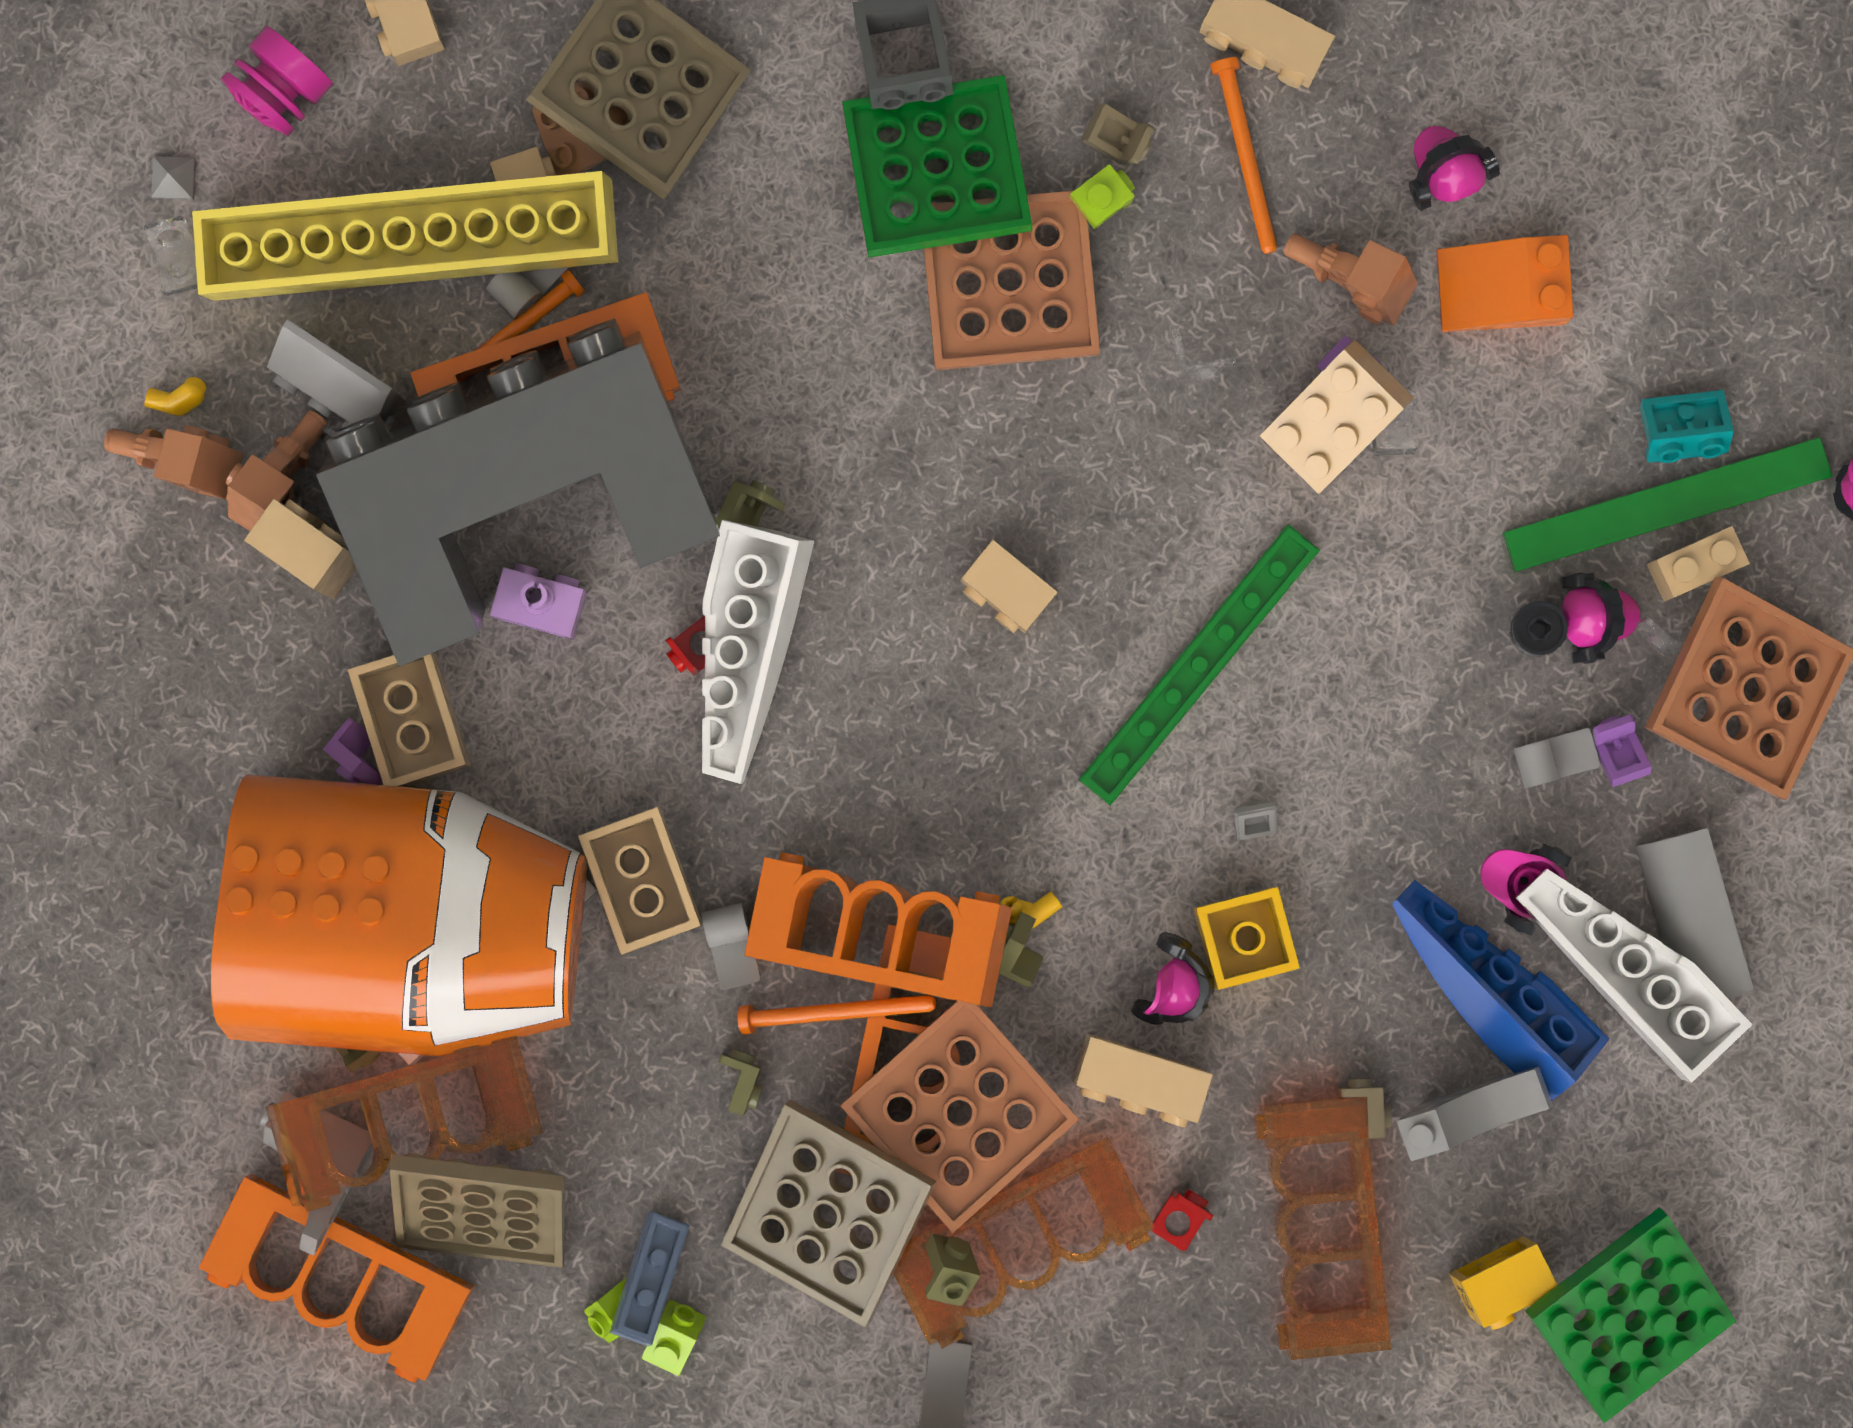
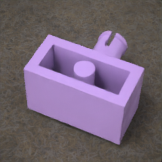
(539, 602)

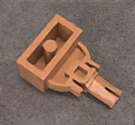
(1376, 280)
(183, 458)
(259, 482)

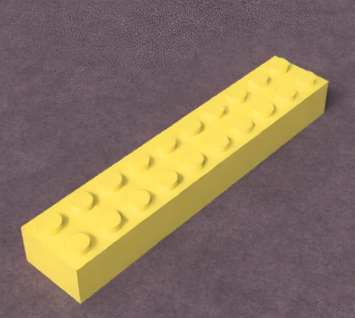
(405, 236)

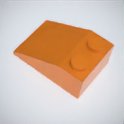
(1505, 284)

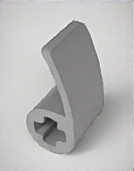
(522, 289)
(1556, 757)
(727, 937)

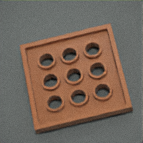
(1035, 340)
(1809, 698)
(1021, 1085)

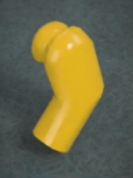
(179, 401)
(1040, 910)

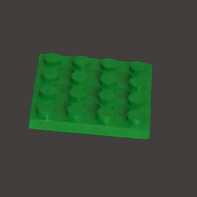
(960, 181)
(1606, 1315)

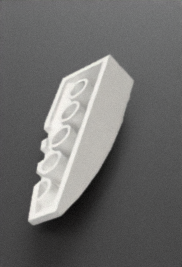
(748, 628)
(1641, 978)

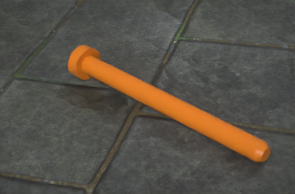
(1226, 70)
(538, 310)
(749, 1018)

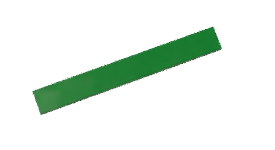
(1667, 504)
(1199, 665)

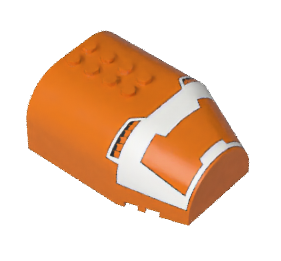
(390, 920)

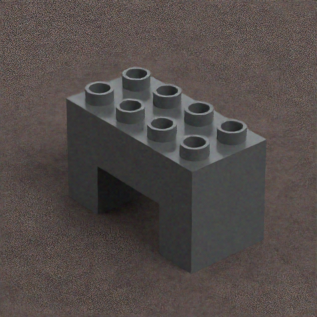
(478, 457)

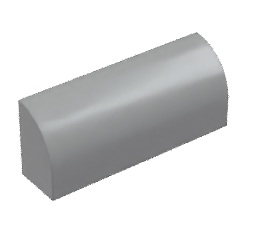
(1695, 907)

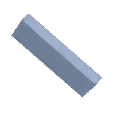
(649, 1278)

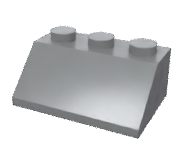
(328, 378)

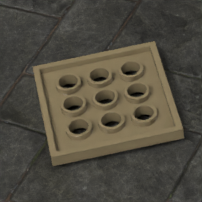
(646, 113)
(478, 1210)
(837, 1241)

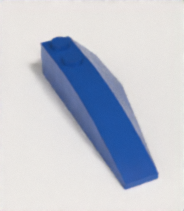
(1511, 1010)

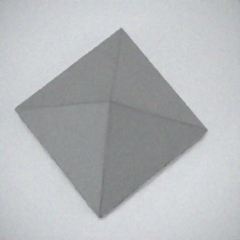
(173, 177)
(1255, 819)

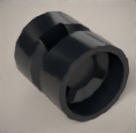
(1538, 629)

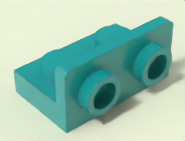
(1686, 426)

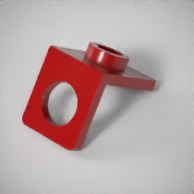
(681, 652)
(1193, 1206)

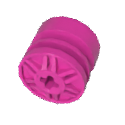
(276, 81)

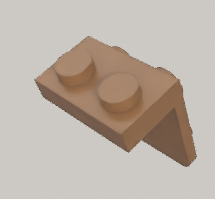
(566, 150)

